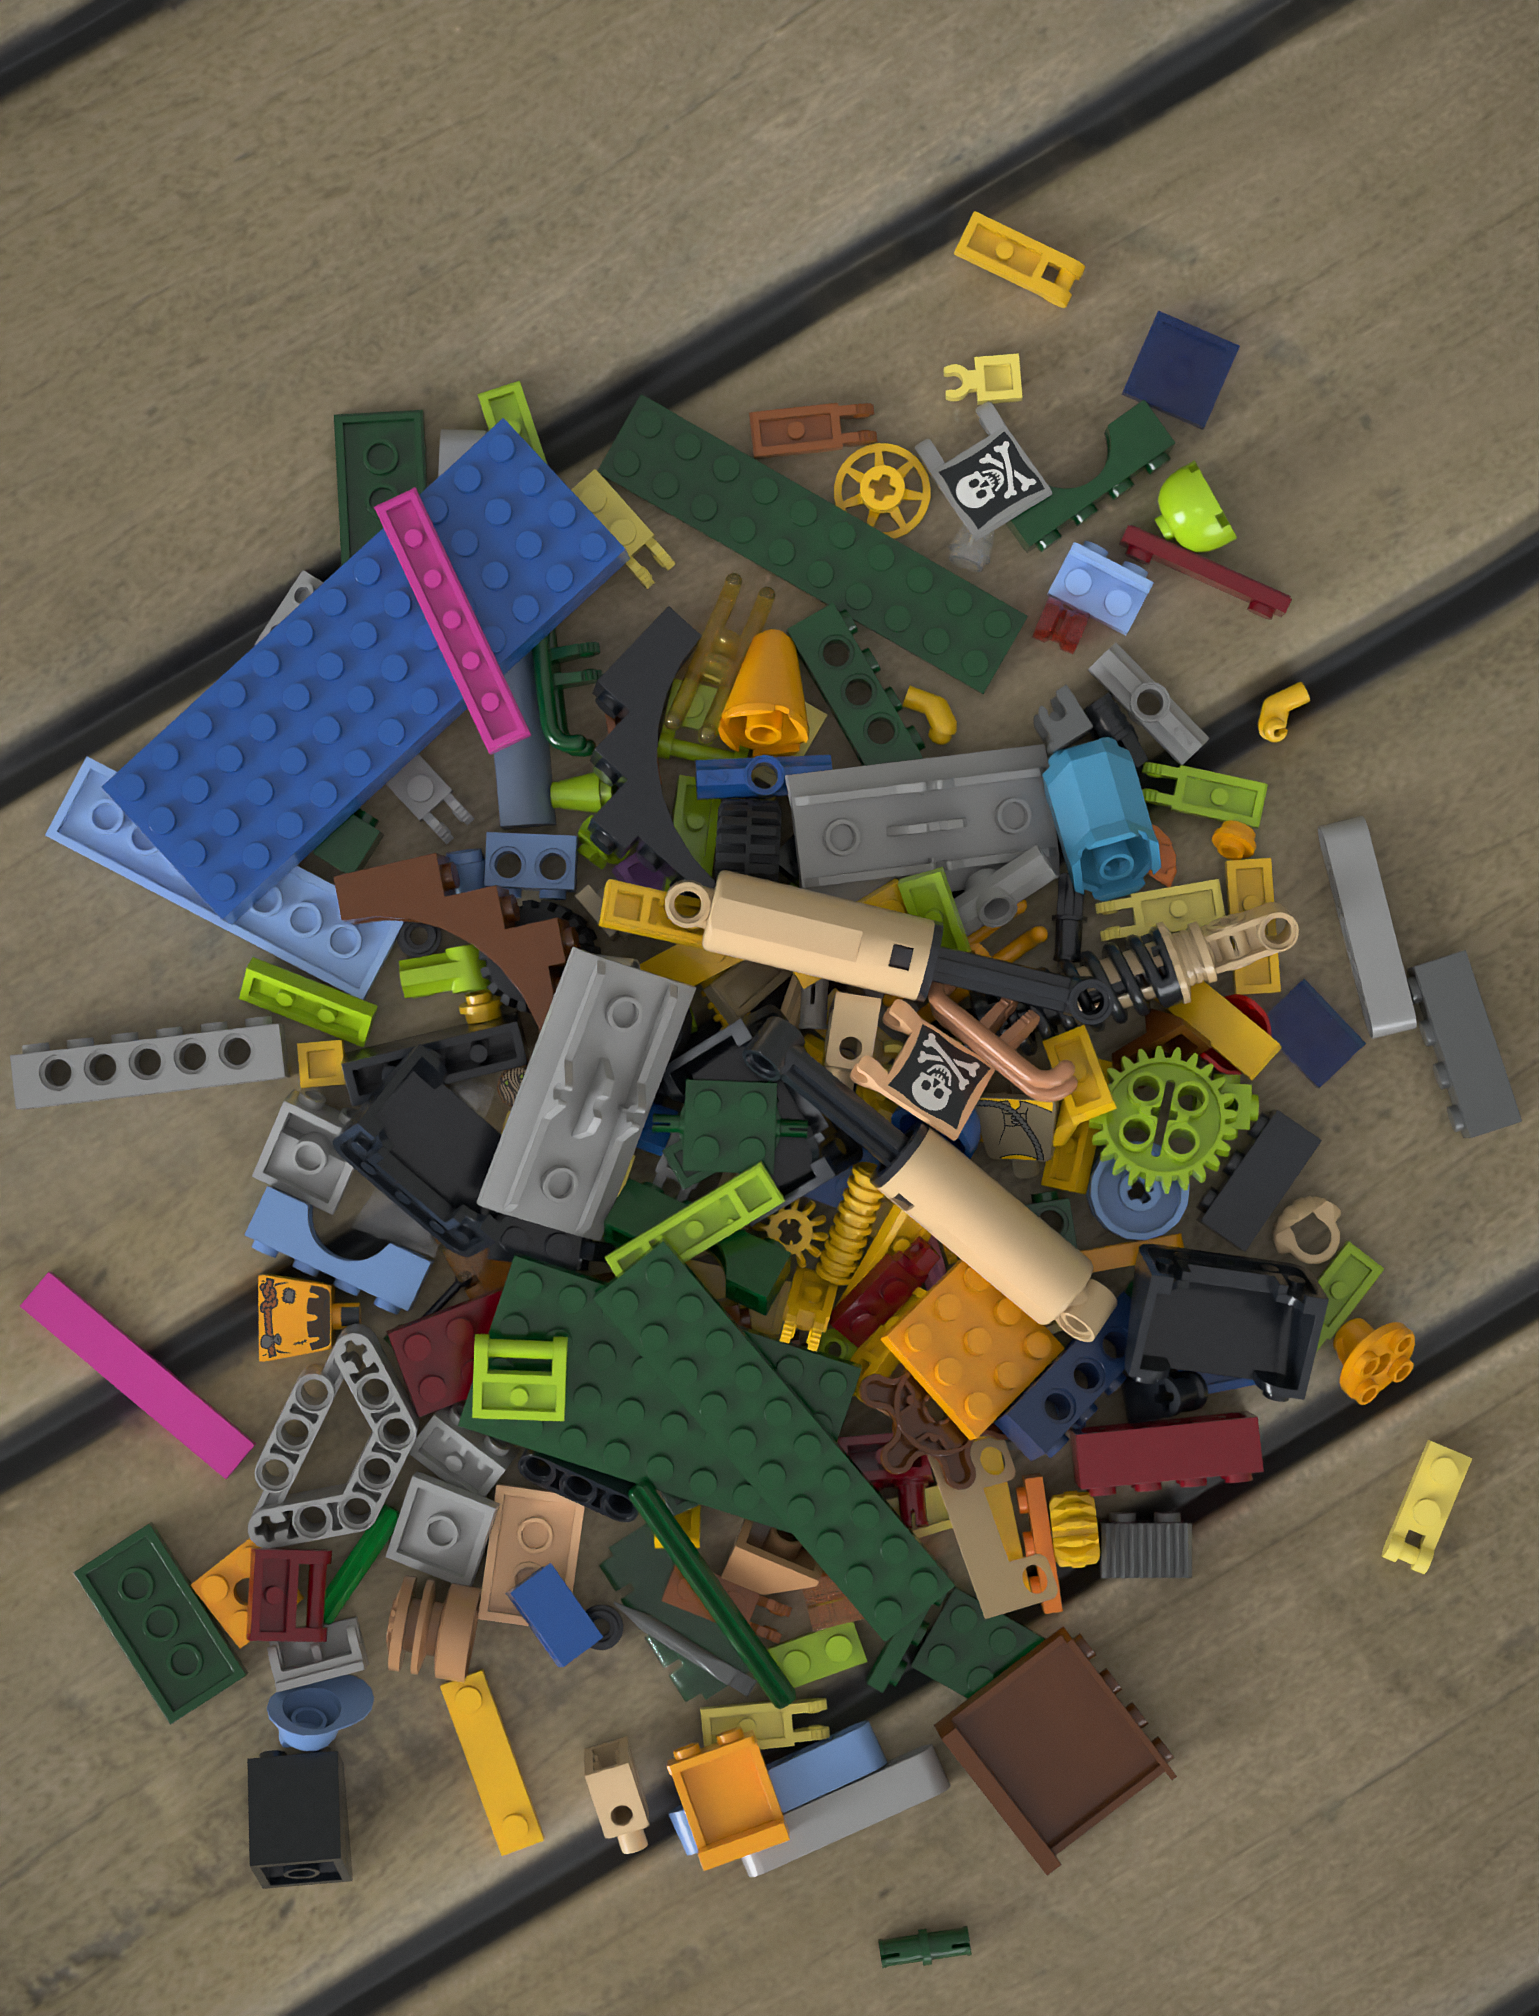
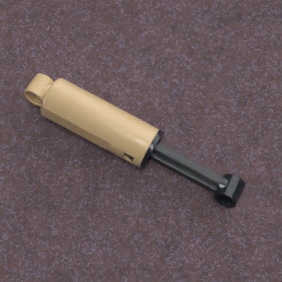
(863, 945)
(948, 1194)

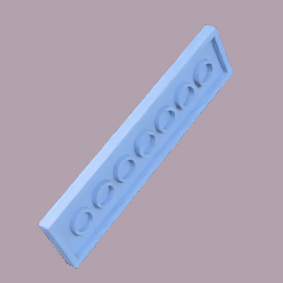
(292, 920)

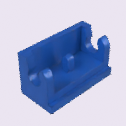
(554, 1615)

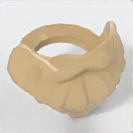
(1284, 1236)

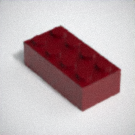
(1166, 1450)

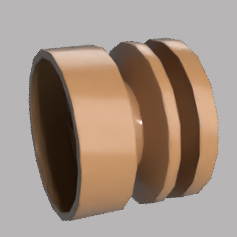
(433, 1628)

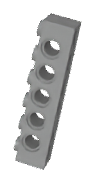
(36, 1089)

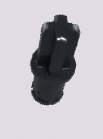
(1068, 921)

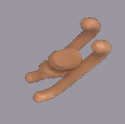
(1000, 1051)

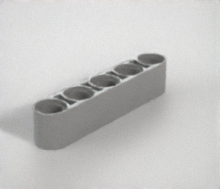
(1367, 927)
(855, 1806)

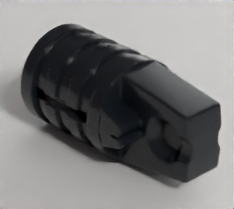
(1112, 723)

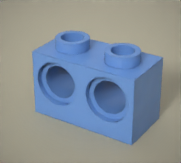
(532, 851)

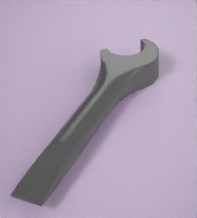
(690, 1650)

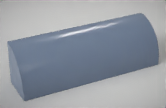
(525, 767)

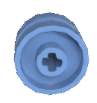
(1133, 1217)

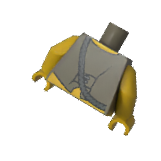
(1020, 1126)

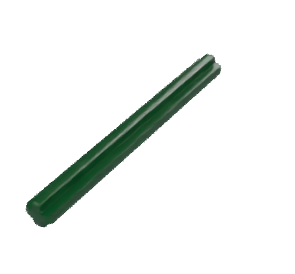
(712, 1594)

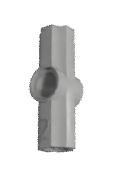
(1126, 682)
(994, 894)

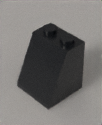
(298, 1819)

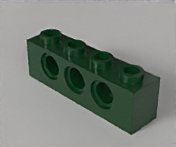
(835, 627)

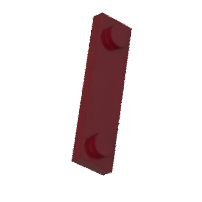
(1261, 598)

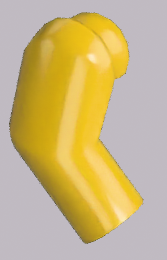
(1276, 710)
(937, 712)

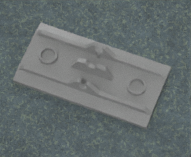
(919, 815)
(585, 1095)

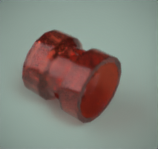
(1070, 629)

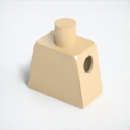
(617, 1793)

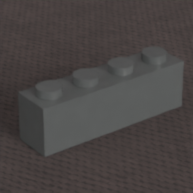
(1463, 1045)

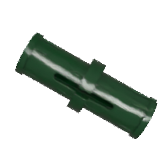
(924, 1947)

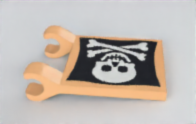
(931, 1074)

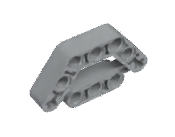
(293, 1450)

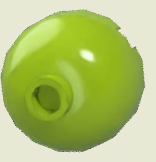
(1192, 512)

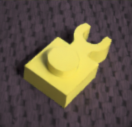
(993, 379)

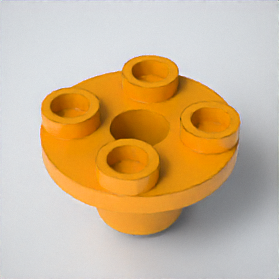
(1372, 1357)

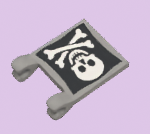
(987, 480)

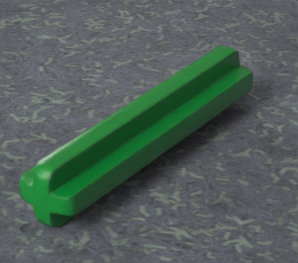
(359, 1562)

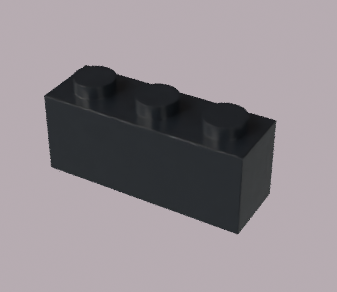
(1257, 1178)

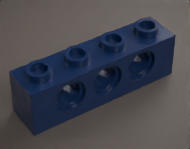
(1026, 1419)

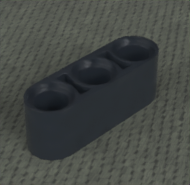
(580, 1484)

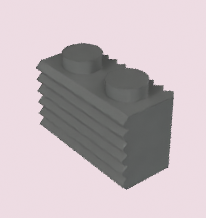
(1145, 1546)

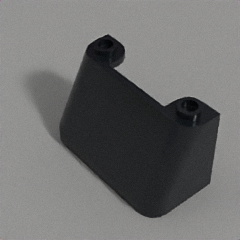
(427, 1153)
(799, 1162)
(1224, 1319)

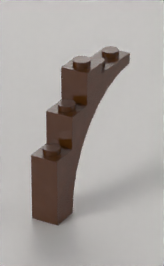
(425, 893)

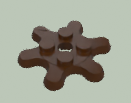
(918, 1432)

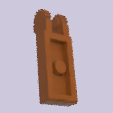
(807, 429)
(681, 1595)

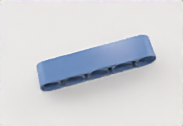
(810, 1772)

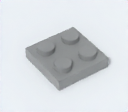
(442, 1529)

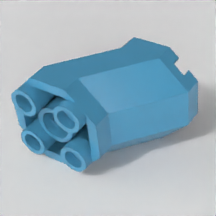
(1101, 819)

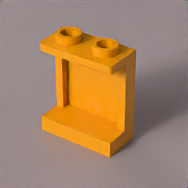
(728, 1797)

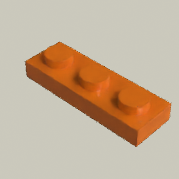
(1038, 1540)

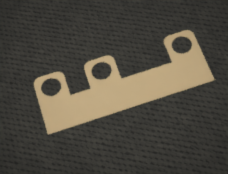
(994, 1578)

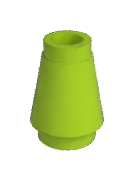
(581, 793)

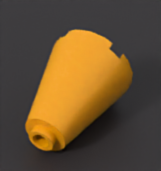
(767, 700)

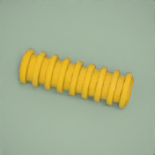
(850, 1227)

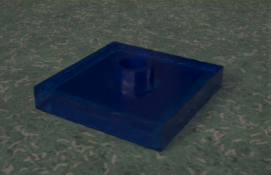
(1180, 370)

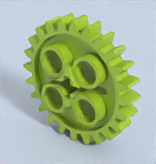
(1202, 1127)

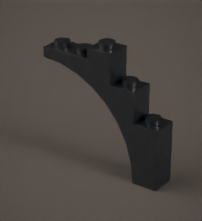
(628, 755)

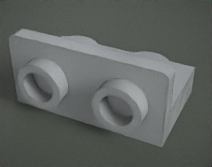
(462, 1455)

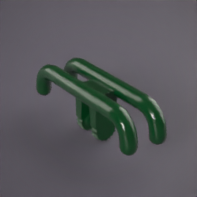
(550, 692)

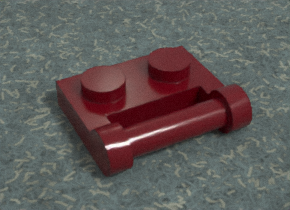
(275, 1590)

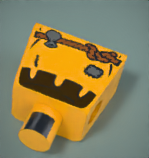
(299, 1316)

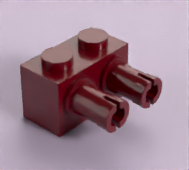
(911, 1485)

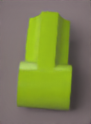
(450, 971)

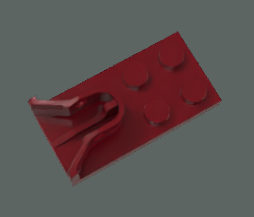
(439, 1351)

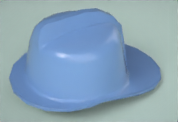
(315, 1712)

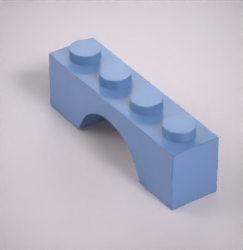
(287, 1227)

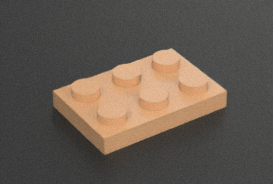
(528, 1534)

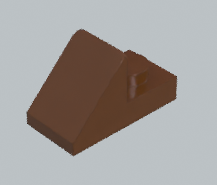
(1163, 1031)

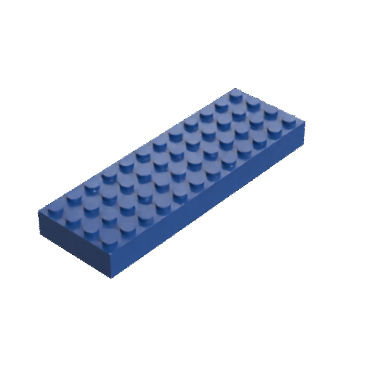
(358, 679)

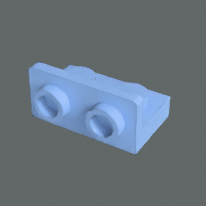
(1101, 586)

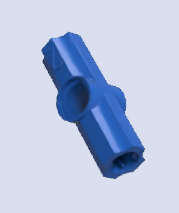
(733, 776)

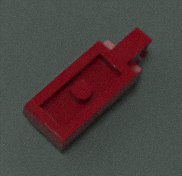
(883, 1291)

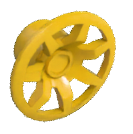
(884, 487)

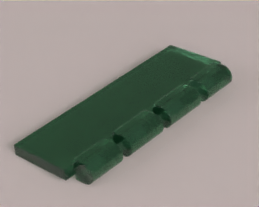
(648, 1570)

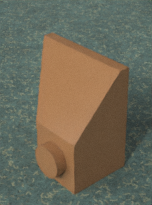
(770, 1561)

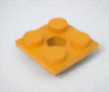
(219, 1591)

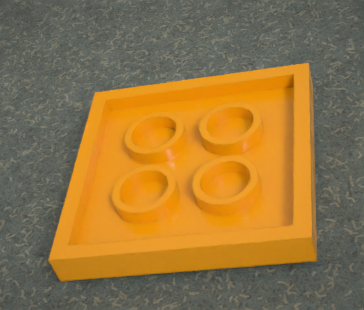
(971, 1348)

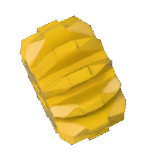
(805, 1230)
(1074, 1529)

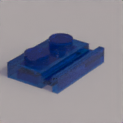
(1312, 1033)

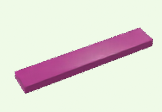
(452, 621)
(138, 1375)

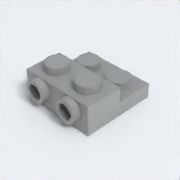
(301, 1151)

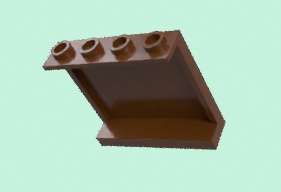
(1054, 1745)

